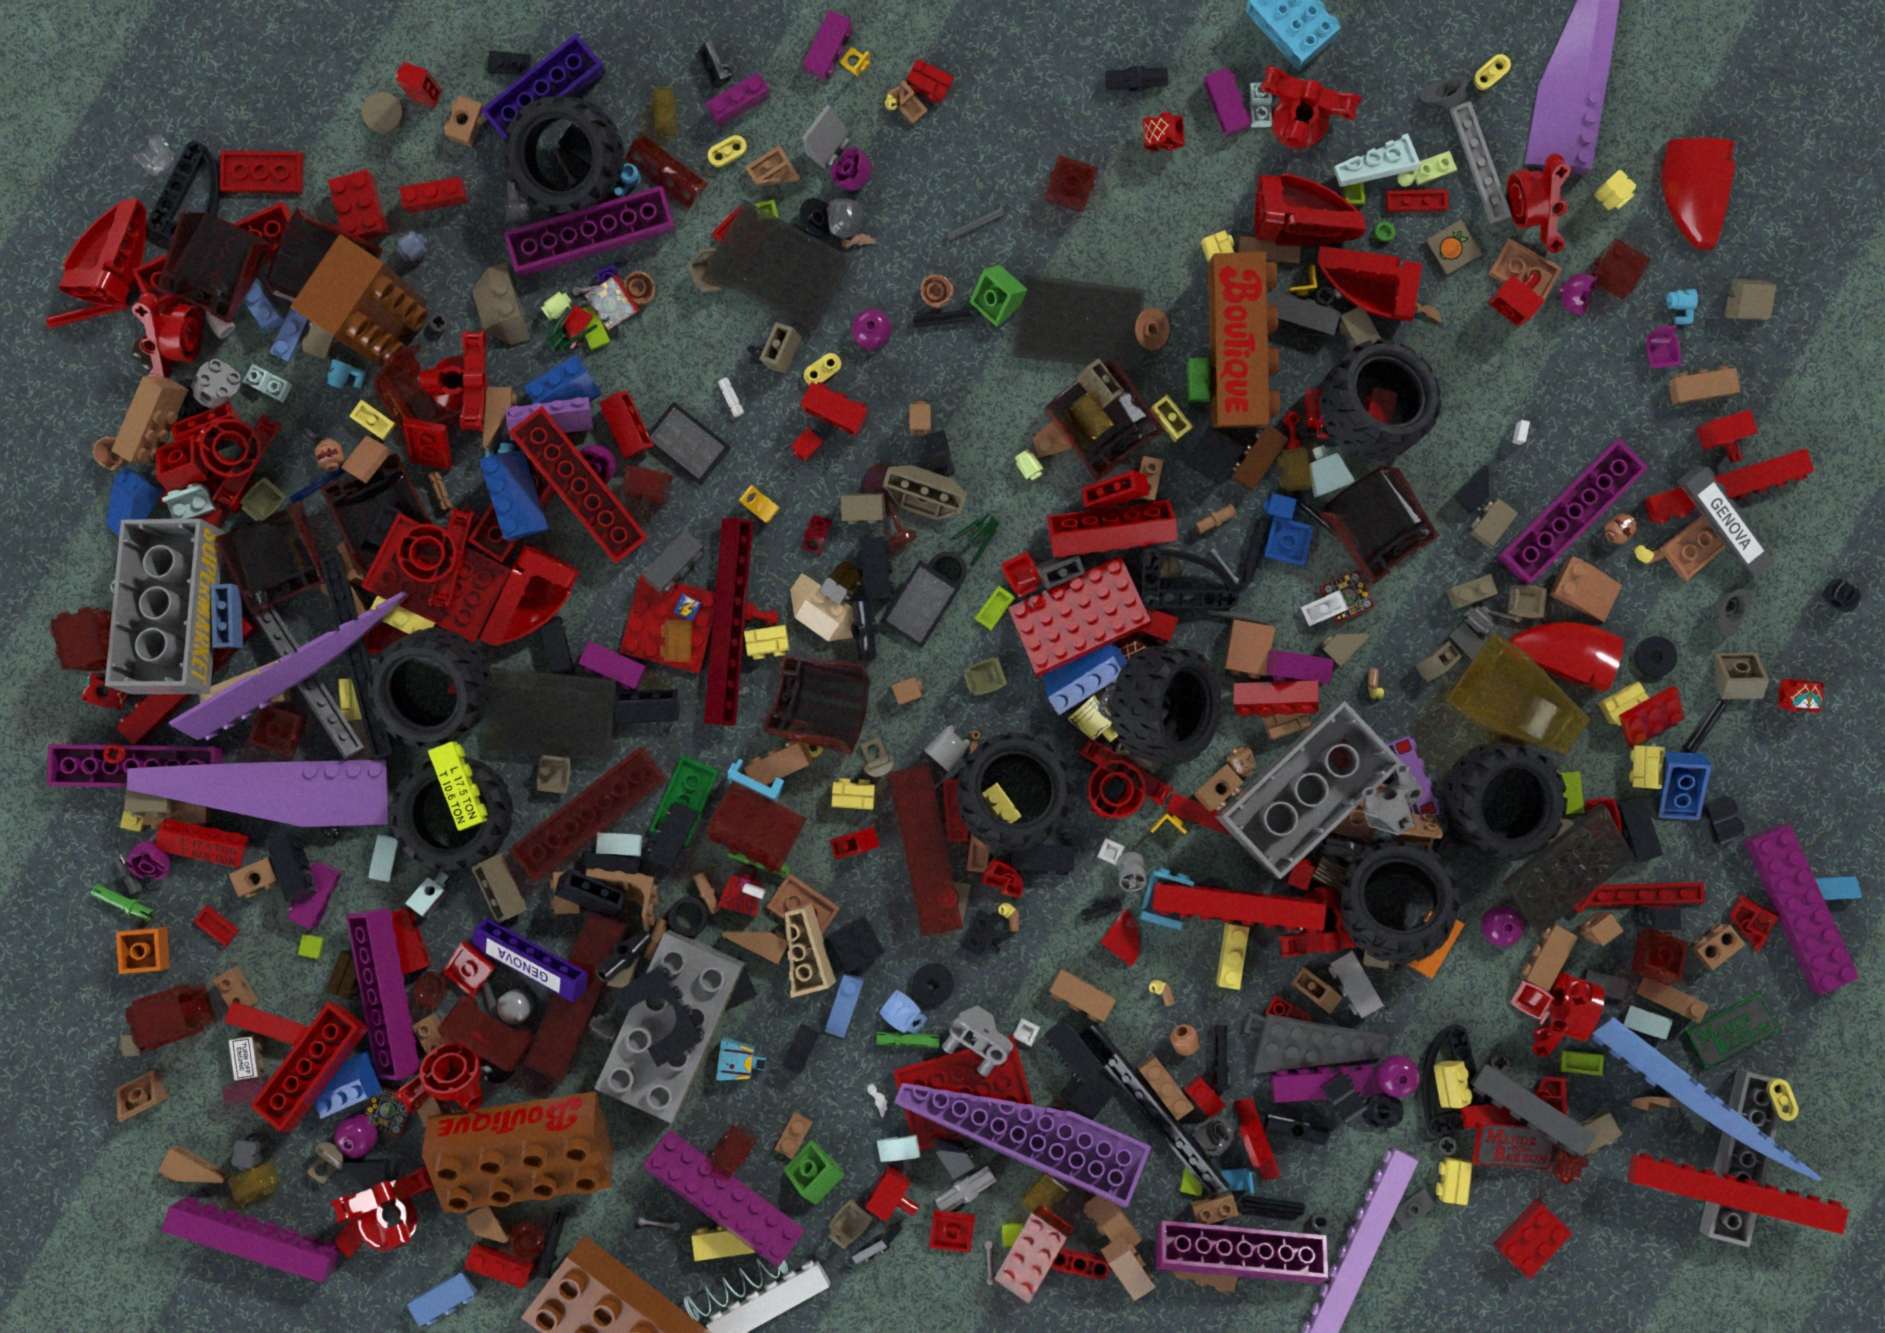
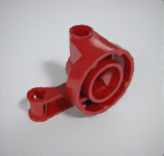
(1311, 97)
(1537, 200)
(169, 335)
(472, 367)
(245, 438)
(441, 573)
(1137, 787)
(1325, 941)
(1573, 1015)
(440, 1081)
(368, 1210)

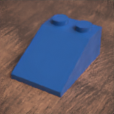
(131, 498)
(1683, 785)

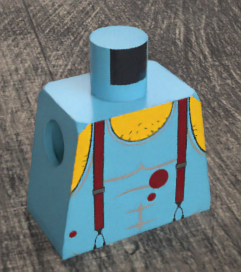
(737, 1060)

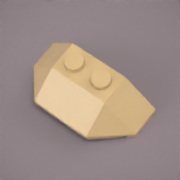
(819, 612)

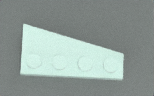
(1386, 161)

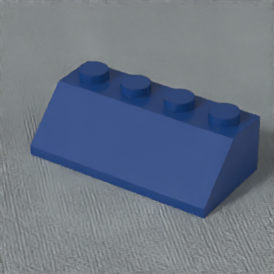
(513, 495)
(1083, 677)

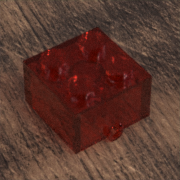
(1071, 183)
(1619, 268)
(648, 484)
(277, 730)
(1659, 956)
(735, 1150)

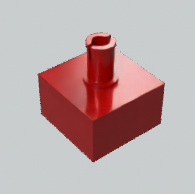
(1517, 299)
(1727, 432)
(180, 464)
(889, 1194)

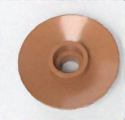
(1158, 329)

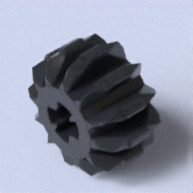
(1842, 595)

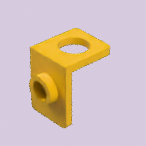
(862, 65)
(1305, 290)
(760, 505)
(1174, 820)

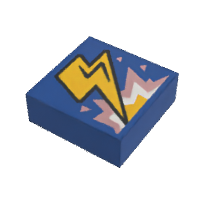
(687, 607)

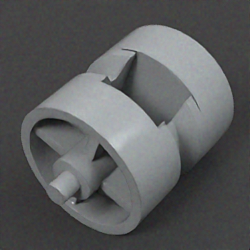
(1131, 871)

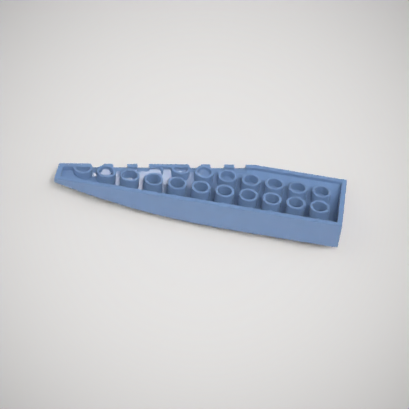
(1688, 1091)

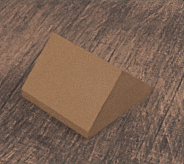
(139, 1095)

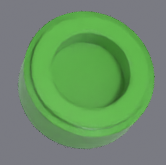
(1384, 232)

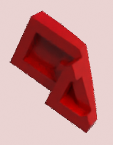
(576, 323)

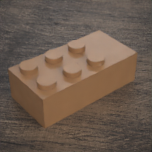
(149, 419)

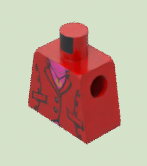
(1312, 413)
(735, 899)

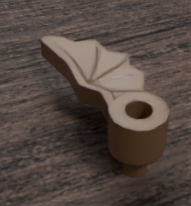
(859, 239)
(1429, 312)
(973, 735)

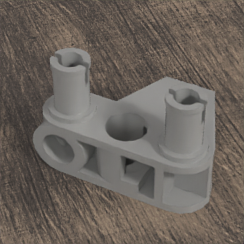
(1390, 806)
(979, 1026)

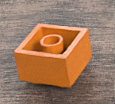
(142, 950)

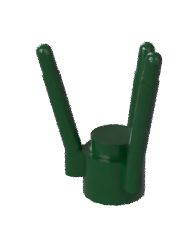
(557, 336)
(985, 525)

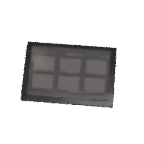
(687, 443)
(921, 603)

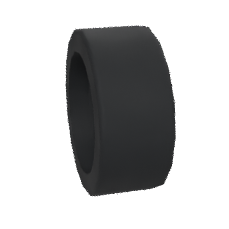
(955, 557)
(673, 916)

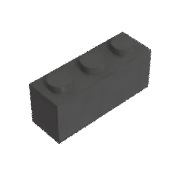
(674, 563)

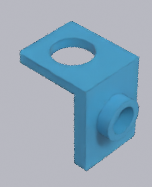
(1238, 1179)

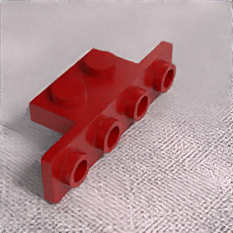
(1256, 1140)

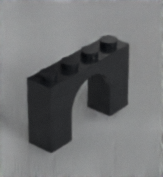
(658, 984)

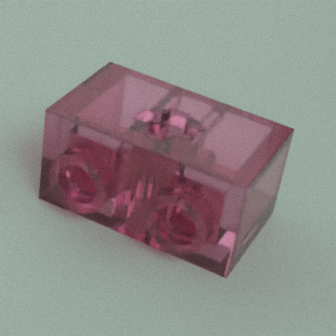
(243, 1090)

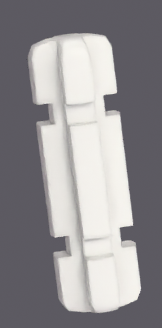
(730, 397)

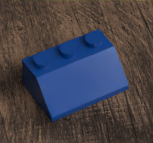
(563, 383)
(349, 1085)

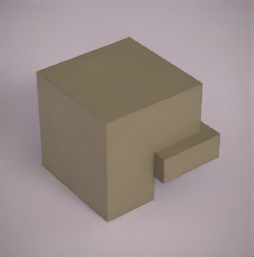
(1750, 299)

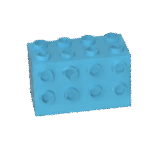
(1296, 27)

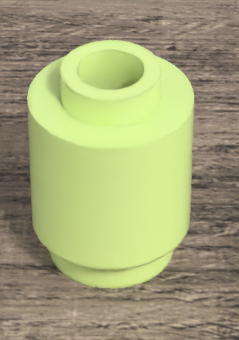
(556, 305)
(1029, 465)

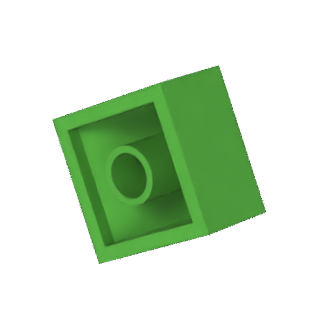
(997, 294)
(813, 1172)

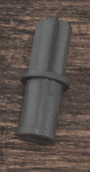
(130, 879)

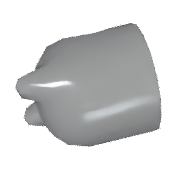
(947, 748)
(515, 1006)

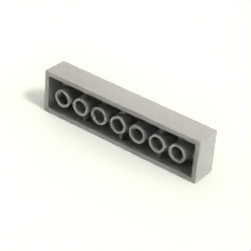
(1738, 1159)

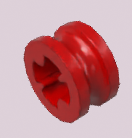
(109, 750)

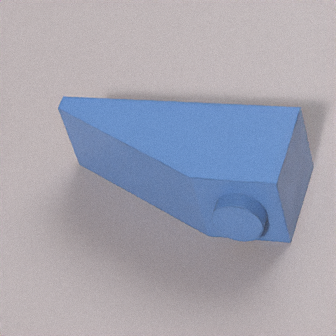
(844, 1005)

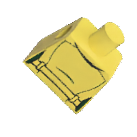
(1091, 721)

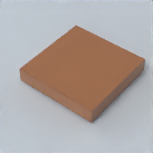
(366, 459)

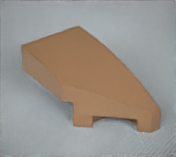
(909, 104)
(1649, 1103)

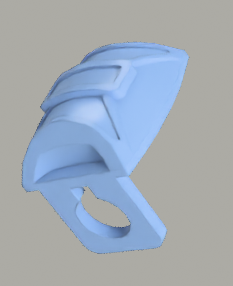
(902, 1012)

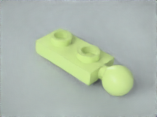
(1429, 170)

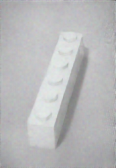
(771, 1301)

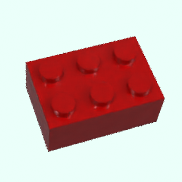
(358, 205)
(835, 408)
(1532, 1238)

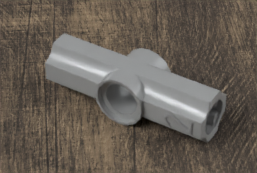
(965, 1189)

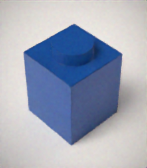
(1279, 506)

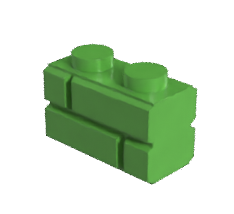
(1198, 380)

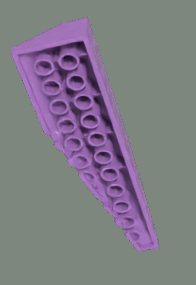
(1574, 88)
(258, 690)
(278, 791)
(1040, 1137)

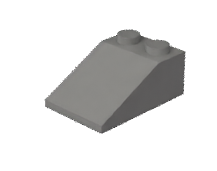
(826, 138)

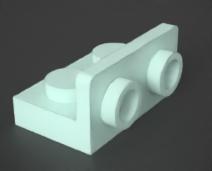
(189, 502)

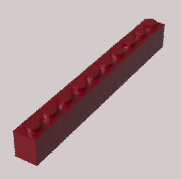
(728, 621)

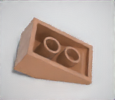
(1585, 588)

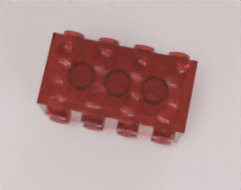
(82, 639)
(755, 827)
(169, 1015)

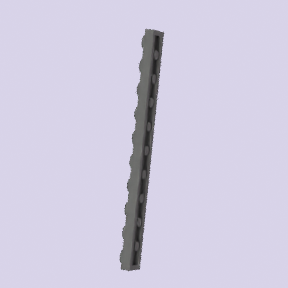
(312, 687)

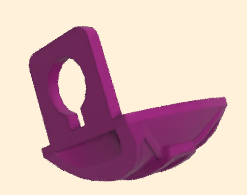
(1663, 348)

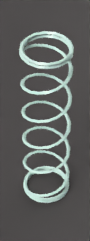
(783, 1267)

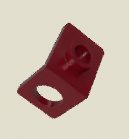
(816, 531)

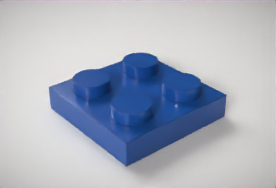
(1288, 541)

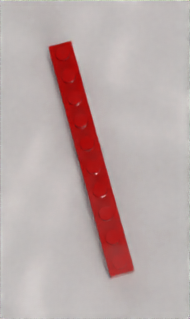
(1738, 1194)

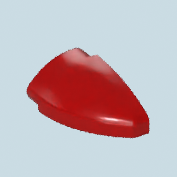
(1698, 186)
(1303, 213)
(105, 254)
(1373, 281)
(530, 595)
(1573, 652)

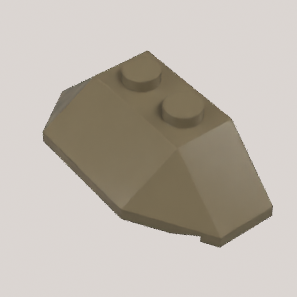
(500, 305)
(924, 492)

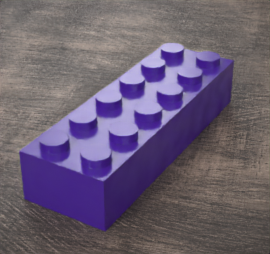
(561, 73)

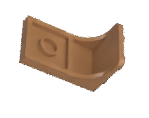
(1422, 832)
(637, 887)

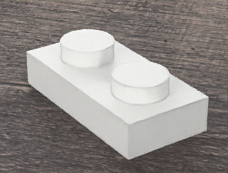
(1324, 608)

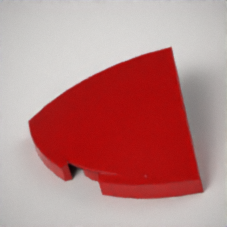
(1004, 876)
(1123, 938)

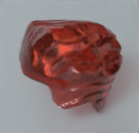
(430, 990)
(1568, 1167)
(526, 1240)

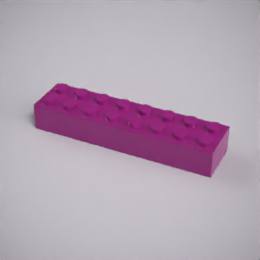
(590, 231)
(1571, 512)
(87, 767)
(1801, 909)
(383, 993)
(723, 1198)
(252, 1239)
(1241, 1252)

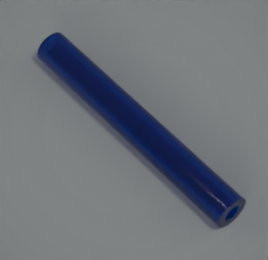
(316, 485)

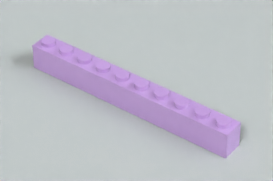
(1361, 1243)

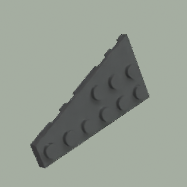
(1302, 1043)

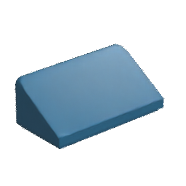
(1839, 888)

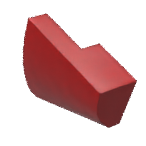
(1753, 920)
(1554, 1092)

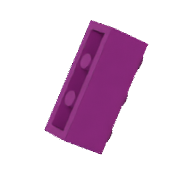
(828, 45)
(738, 99)
(1227, 102)
(612, 666)
(1299, 667)
(311, 910)

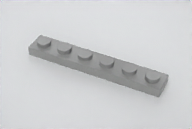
(1480, 162)

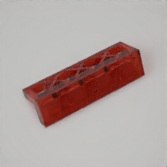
(666, 166)

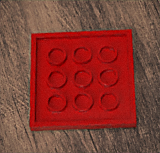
(650, 611)

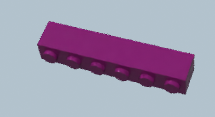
(1306, 1084)

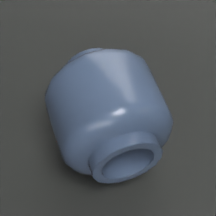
(412, 246)

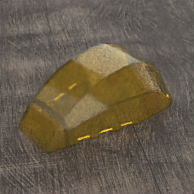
(1516, 698)

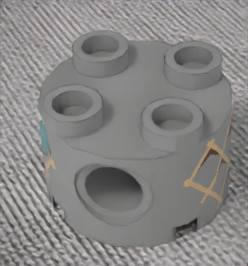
(215, 383)

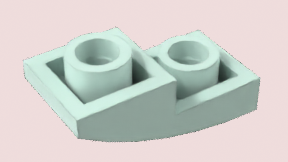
(1260, 106)
(267, 383)
(619, 844)
(383, 858)
(1648, 1023)
(898, 1148)

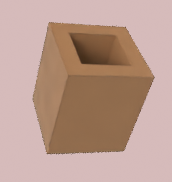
(908, 690)

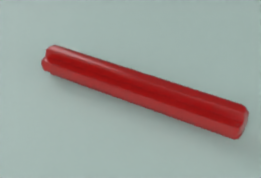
(81, 314)

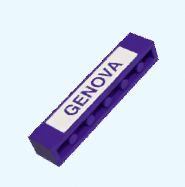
(530, 959)

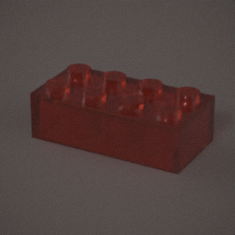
(1034, 1253)

